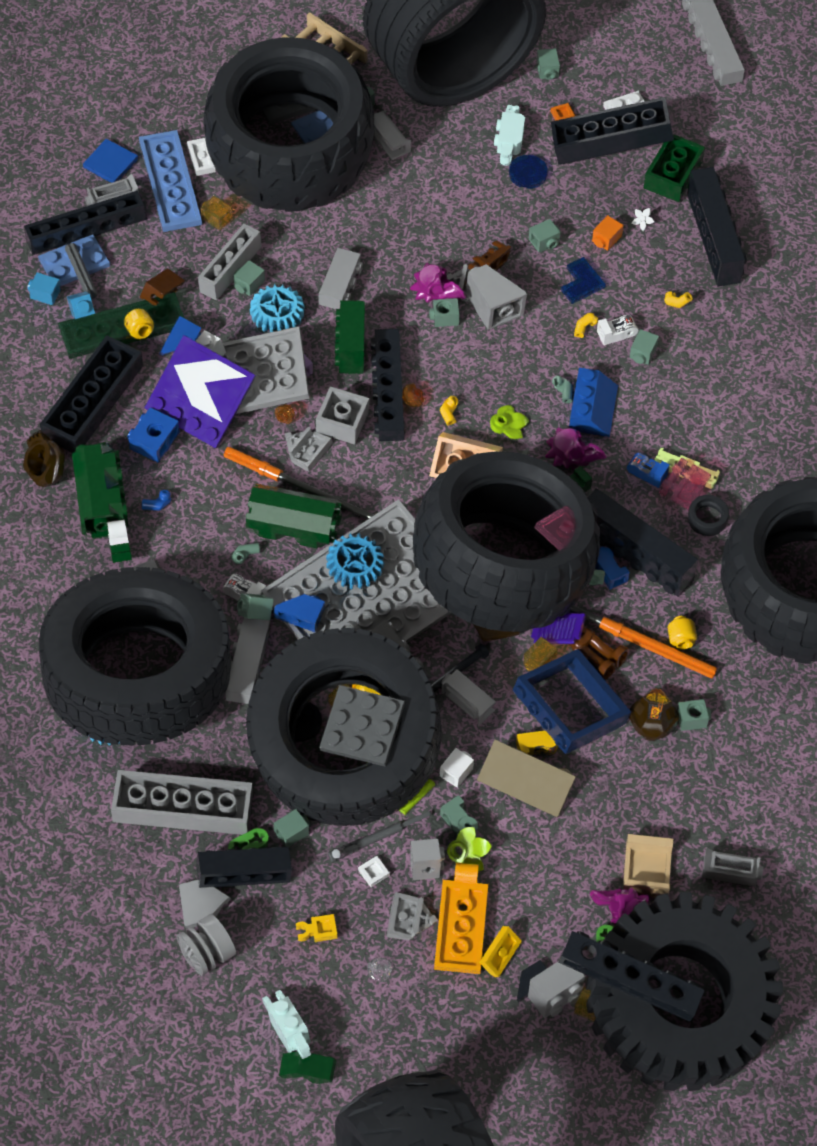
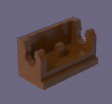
(492, 258)
(161, 285)

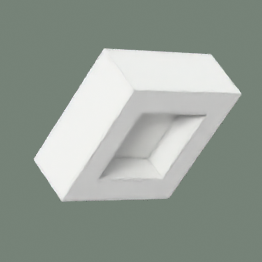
(373, 871)

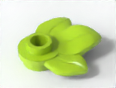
(508, 422)
(472, 848)

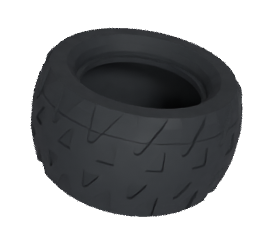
(289, 73)
(412, 1112)

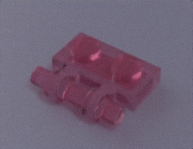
(689, 488)

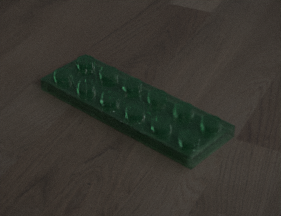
(86, 333)

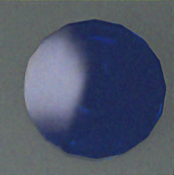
(528, 171)

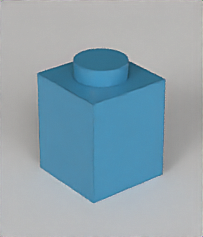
(44, 288)
(80, 305)

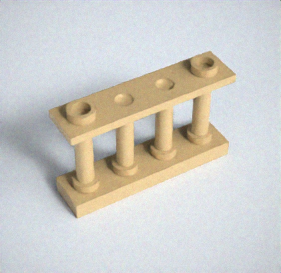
(329, 33)

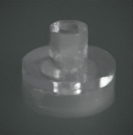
(379, 969)

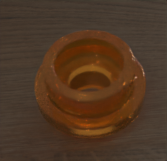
(284, 413)

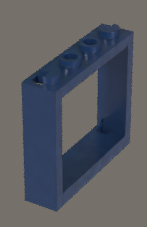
(594, 684)

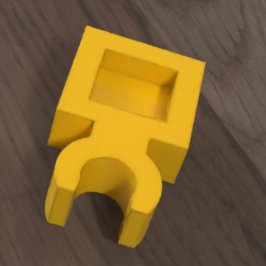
(322, 928)

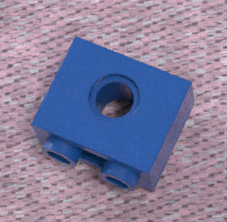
(143, 438)

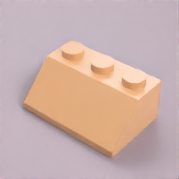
(453, 448)

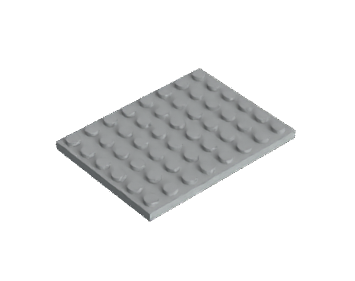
(393, 597)

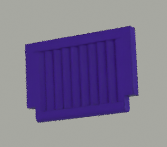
(563, 630)

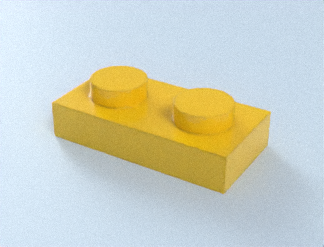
(500, 951)

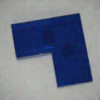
(585, 283)

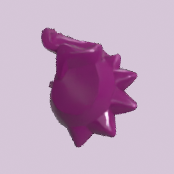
(434, 285)
(571, 451)
(618, 901)

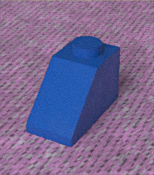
(181, 328)
(301, 611)

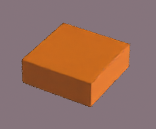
(562, 111)

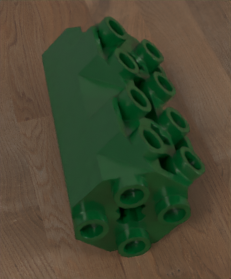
(99, 488)
(295, 514)

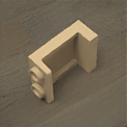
(648, 864)

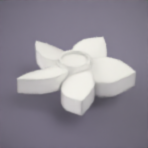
(643, 218)

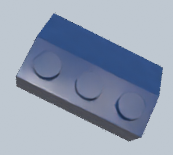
(593, 403)

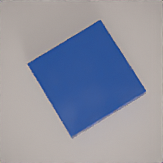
(110, 161)

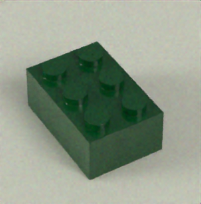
(672, 168)
(350, 337)

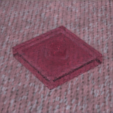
(558, 527)

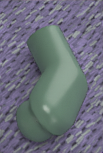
(564, 387)
(244, 551)

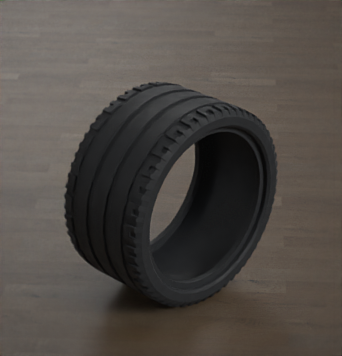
(462, 59)

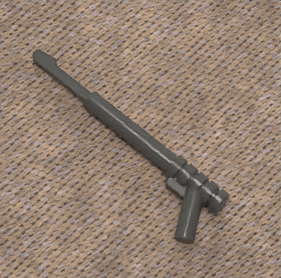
(354, 846)

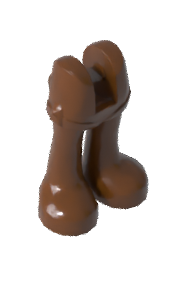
(615, 657)

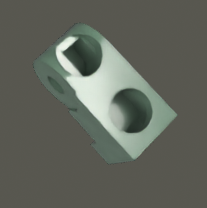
(455, 815)

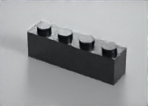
(243, 867)

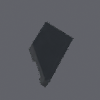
(526, 975)

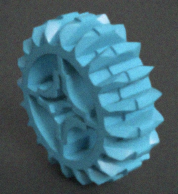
(265, 313)

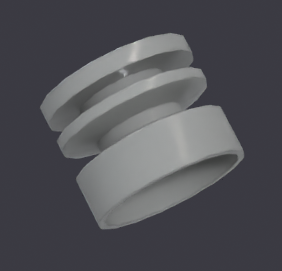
(208, 943)

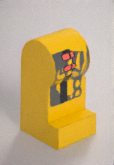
(536, 743)

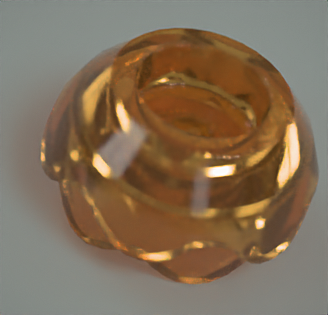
(413, 396)

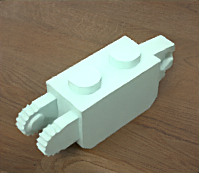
(510, 134)
(288, 1024)

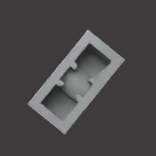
(426, 859)

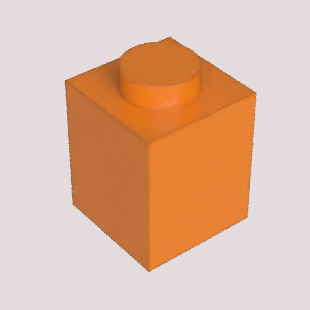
(607, 233)

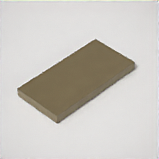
(526, 778)

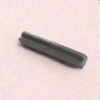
(80, 269)

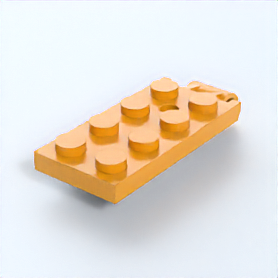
(459, 931)

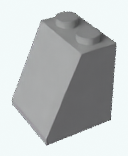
(494, 296)

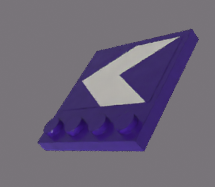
(201, 391)

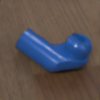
(159, 503)

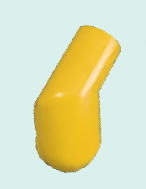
(447, 410)

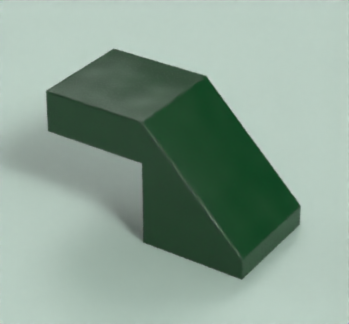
(313, 1068)

